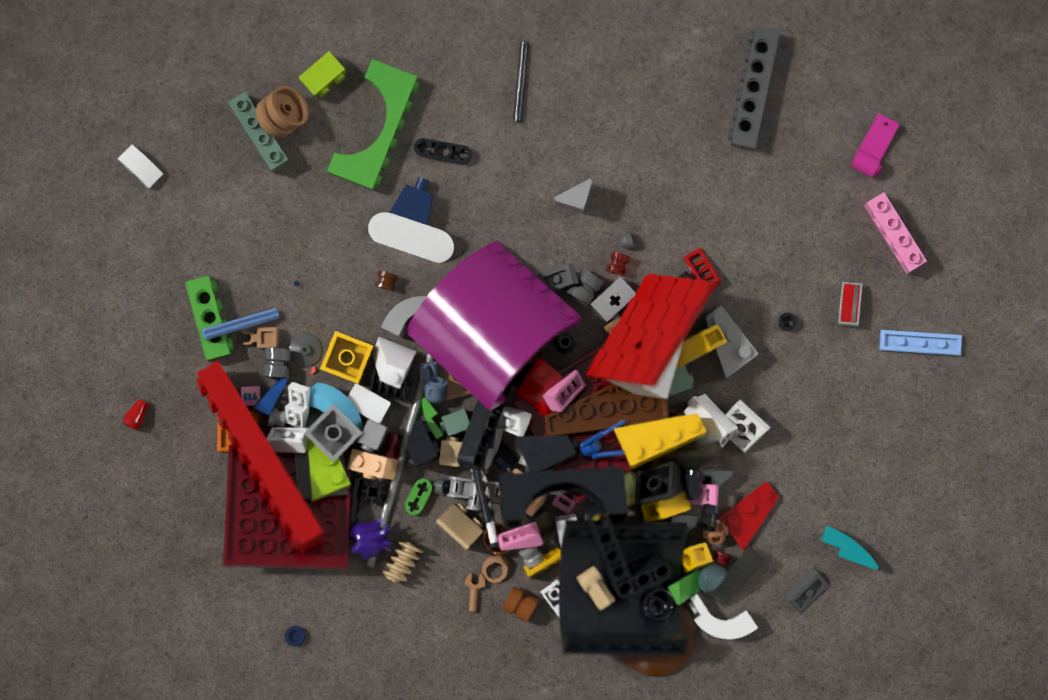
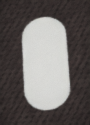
(411, 237)

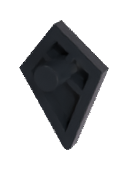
(504, 458)

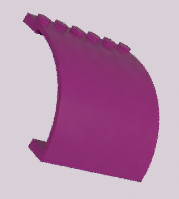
(489, 321)

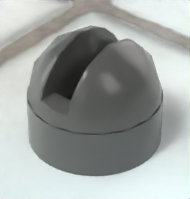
(627, 241)
(439, 486)

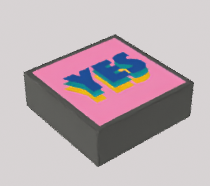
(250, 394)

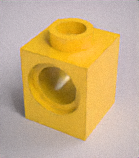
(696, 557)

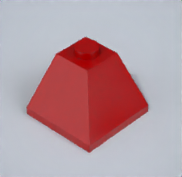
(537, 383)

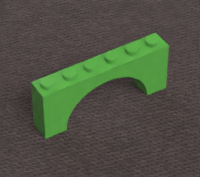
(366, 166)

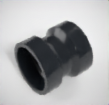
(708, 517)

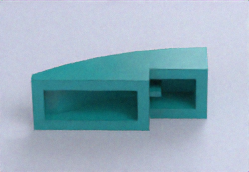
(848, 548)

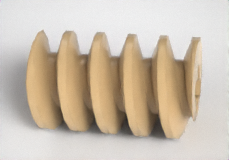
(402, 562)

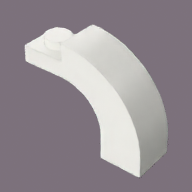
(726, 629)

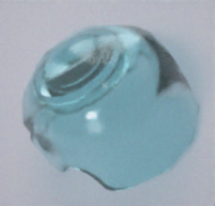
(711, 577)

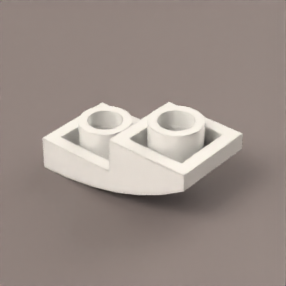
(140, 166)
(298, 406)

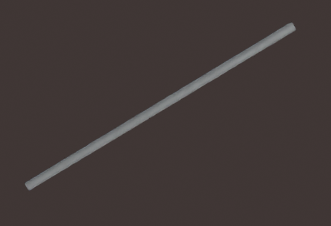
(402, 455)

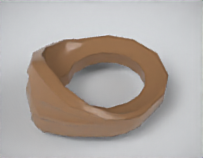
(501, 559)

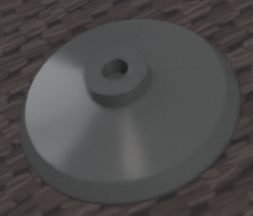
(306, 350)

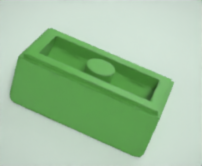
(685, 587)

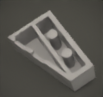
(737, 349)

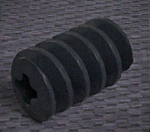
(375, 383)

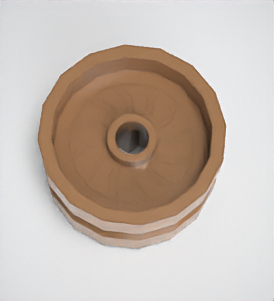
(282, 112)

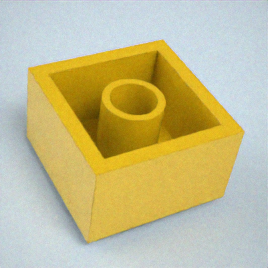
(347, 358)

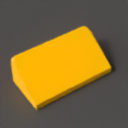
(550, 559)

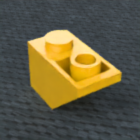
(665, 508)

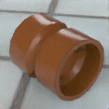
(519, 604)

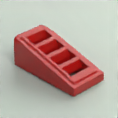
(698, 252)

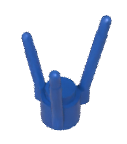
(593, 445)

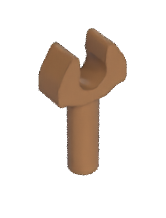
(474, 588)

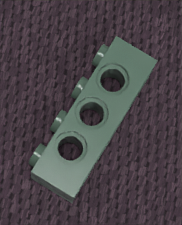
(263, 141)

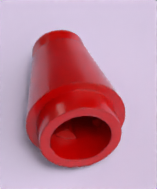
(135, 416)

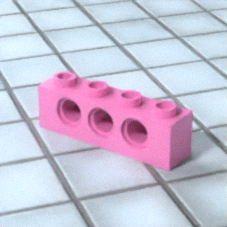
(895, 233)

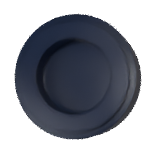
(295, 636)

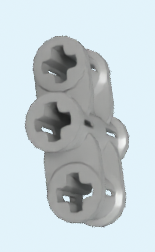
(468, 490)

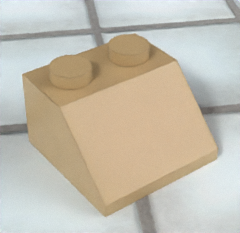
(460, 525)

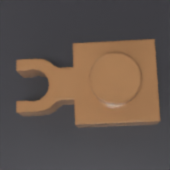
(265, 338)

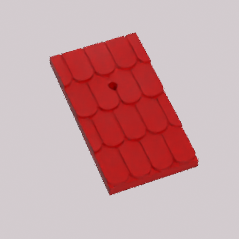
(650, 335)

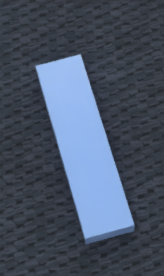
(920, 342)

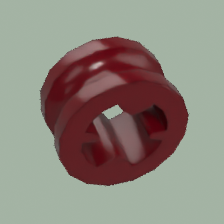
(721, 558)

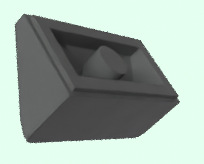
(806, 590)

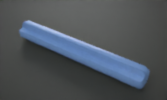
(239, 324)

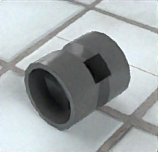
(586, 287)
(276, 363)

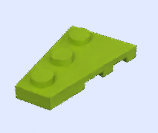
(325, 474)

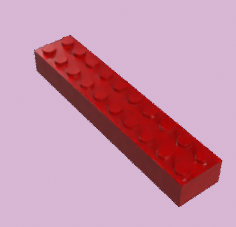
(260, 457)

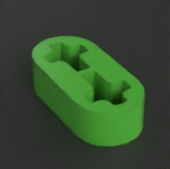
(414, 493)

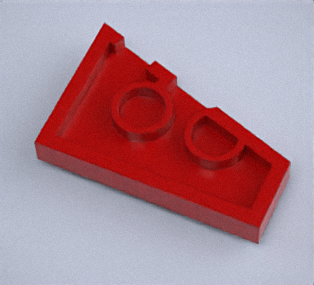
(749, 514)

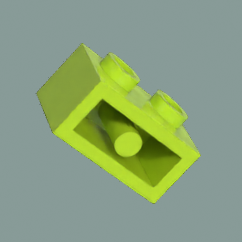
(323, 75)

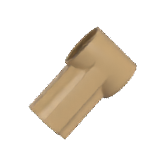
(593, 584)

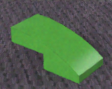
(429, 413)

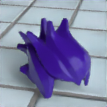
(370, 538)

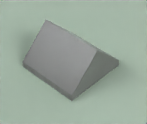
(574, 198)
(333, 432)

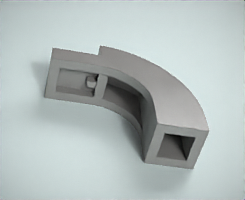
(401, 315)

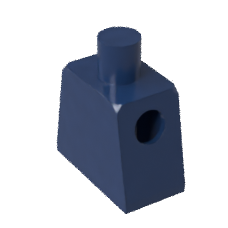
(414, 202)

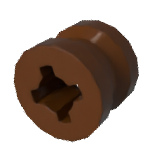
(386, 280)

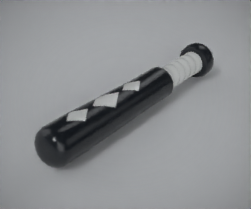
(486, 506)

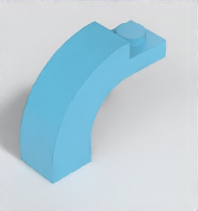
(324, 395)

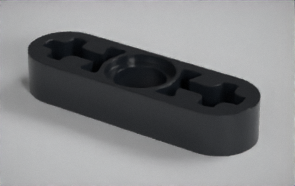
(429, 142)

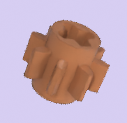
(718, 535)

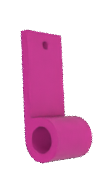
(874, 146)

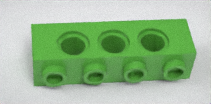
(196, 289)

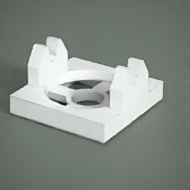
(761, 426)

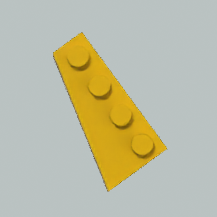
(656, 438)

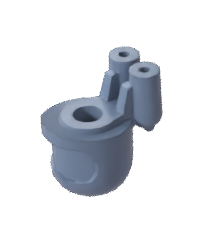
(434, 386)

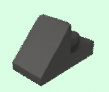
(560, 277)
(716, 476)

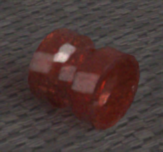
(618, 263)

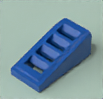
(268, 400)

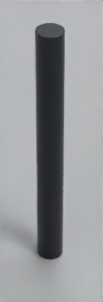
(520, 81)

